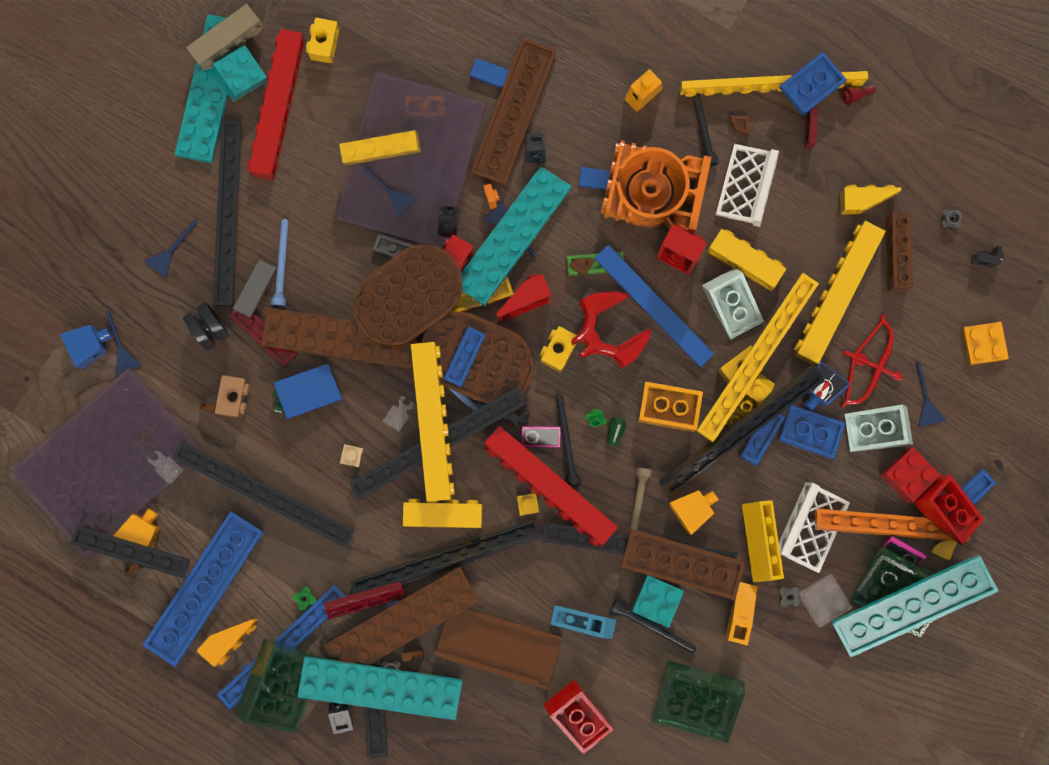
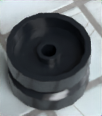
(206, 326)

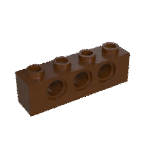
(899, 252)

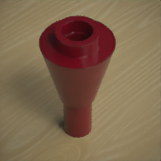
(853, 94)

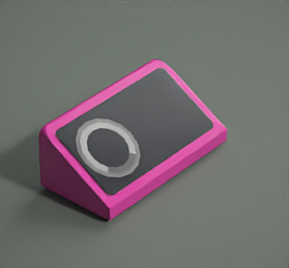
(541, 436)
(904, 549)

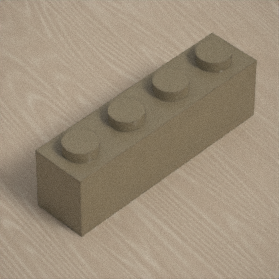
(225, 37)

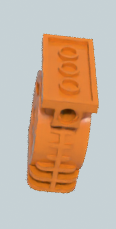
(629, 161)

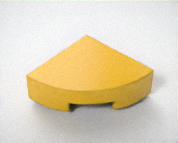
(944, 549)

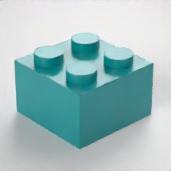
(239, 73)
(657, 601)

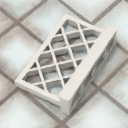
(763, 188)
(796, 524)

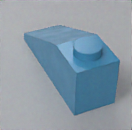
(583, 622)

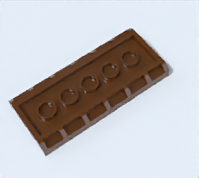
(500, 647)

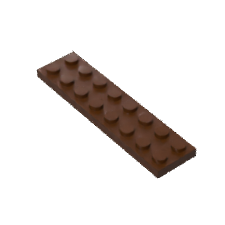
(513, 111)
(330, 338)
(404, 620)

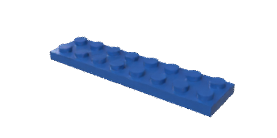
(203, 589)

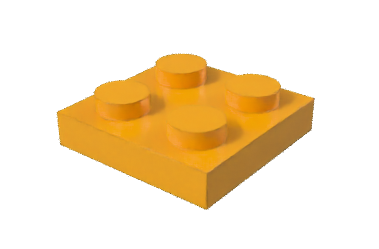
(985, 343)

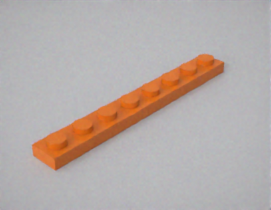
(878, 524)

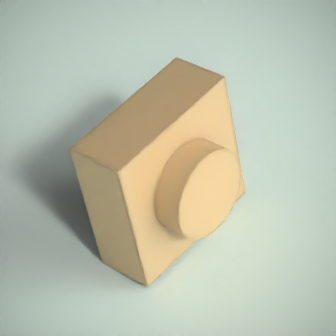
(351, 456)

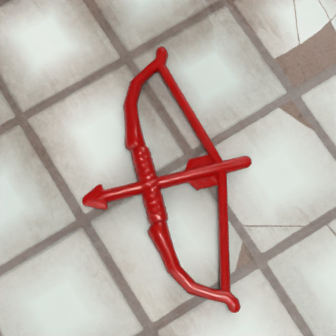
(861, 359)

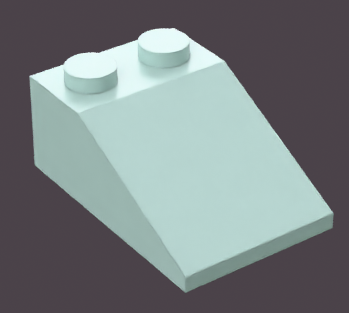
(733, 303)
(878, 428)

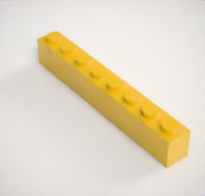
(839, 294)
(431, 421)

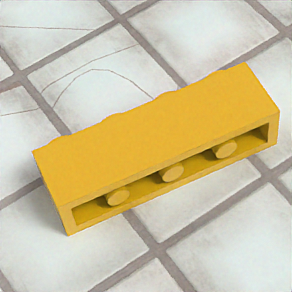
(380, 147)
(746, 259)
(442, 514)
(762, 541)

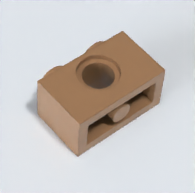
(227, 387)

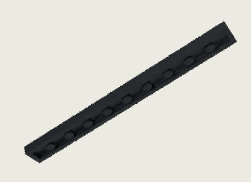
(227, 213)
(741, 430)
(457, 432)
(263, 494)
(616, 543)
(450, 557)

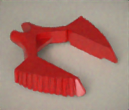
(594, 306)

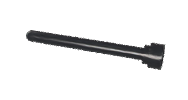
(704, 131)
(572, 477)
(619, 609)

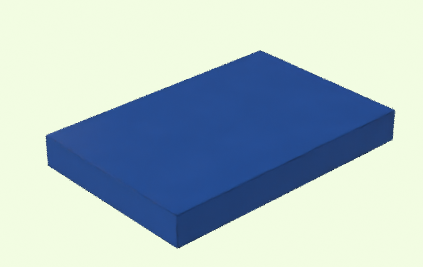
(812, 83)
(307, 391)
(811, 431)

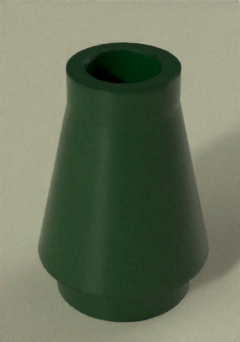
(615, 430)

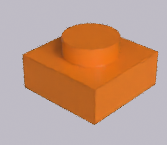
(491, 196)

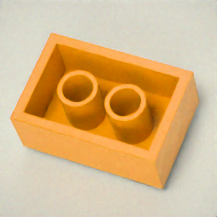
(670, 406)

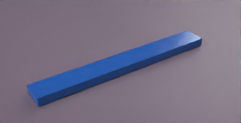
(654, 306)
(293, 636)

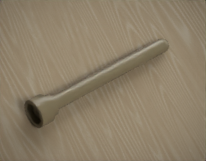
(643, 476)

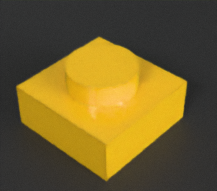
(527, 504)

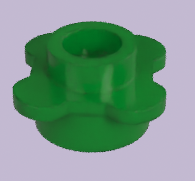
(596, 418)
(298, 597)

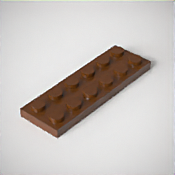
(683, 564)

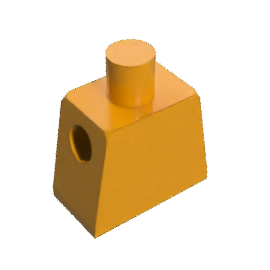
(645, 88)
(694, 509)
(140, 529)

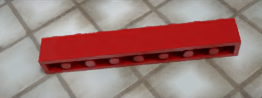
(276, 105)
(550, 487)

